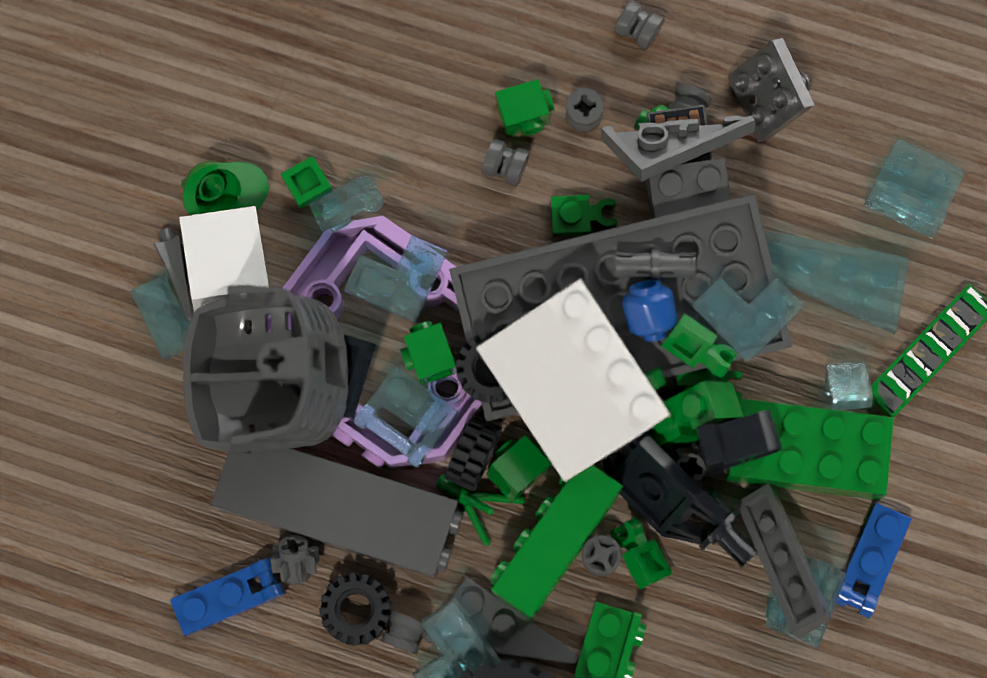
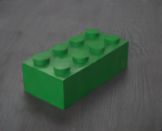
(822, 451)
(555, 541)

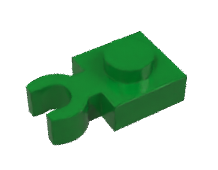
(574, 215)

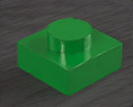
(306, 182)

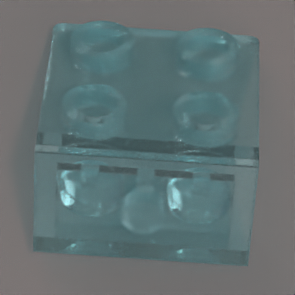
(915, 188)

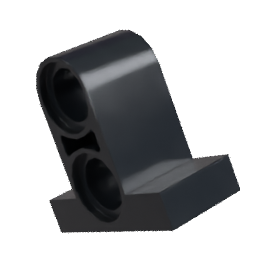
(738, 441)

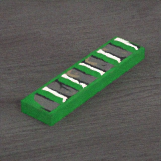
(930, 351)

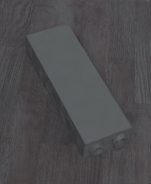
(340, 508)

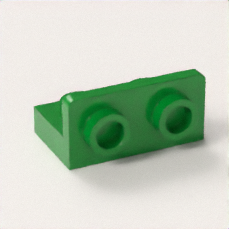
(610, 643)

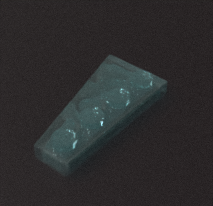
(842, 276)

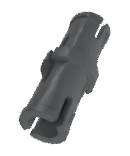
(655, 265)

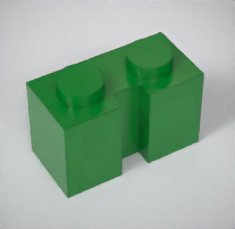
(698, 406)

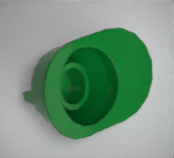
(223, 187)

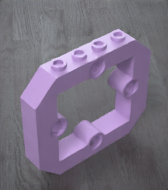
(324, 272)

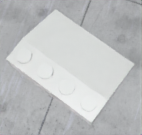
(572, 381)

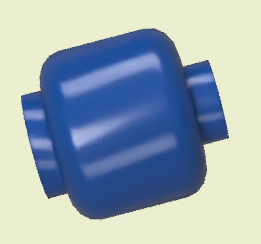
(649, 310)

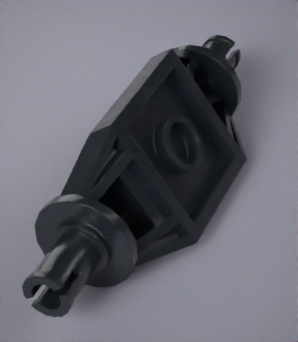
(670, 496)

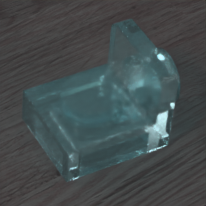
(848, 386)

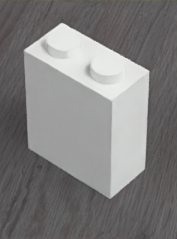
(222, 252)

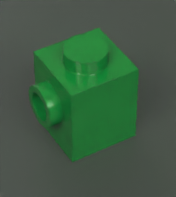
(524, 108)
(428, 353)
(518, 467)

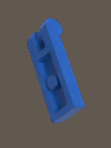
(873, 558)
(225, 597)

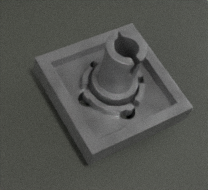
(776, 84)

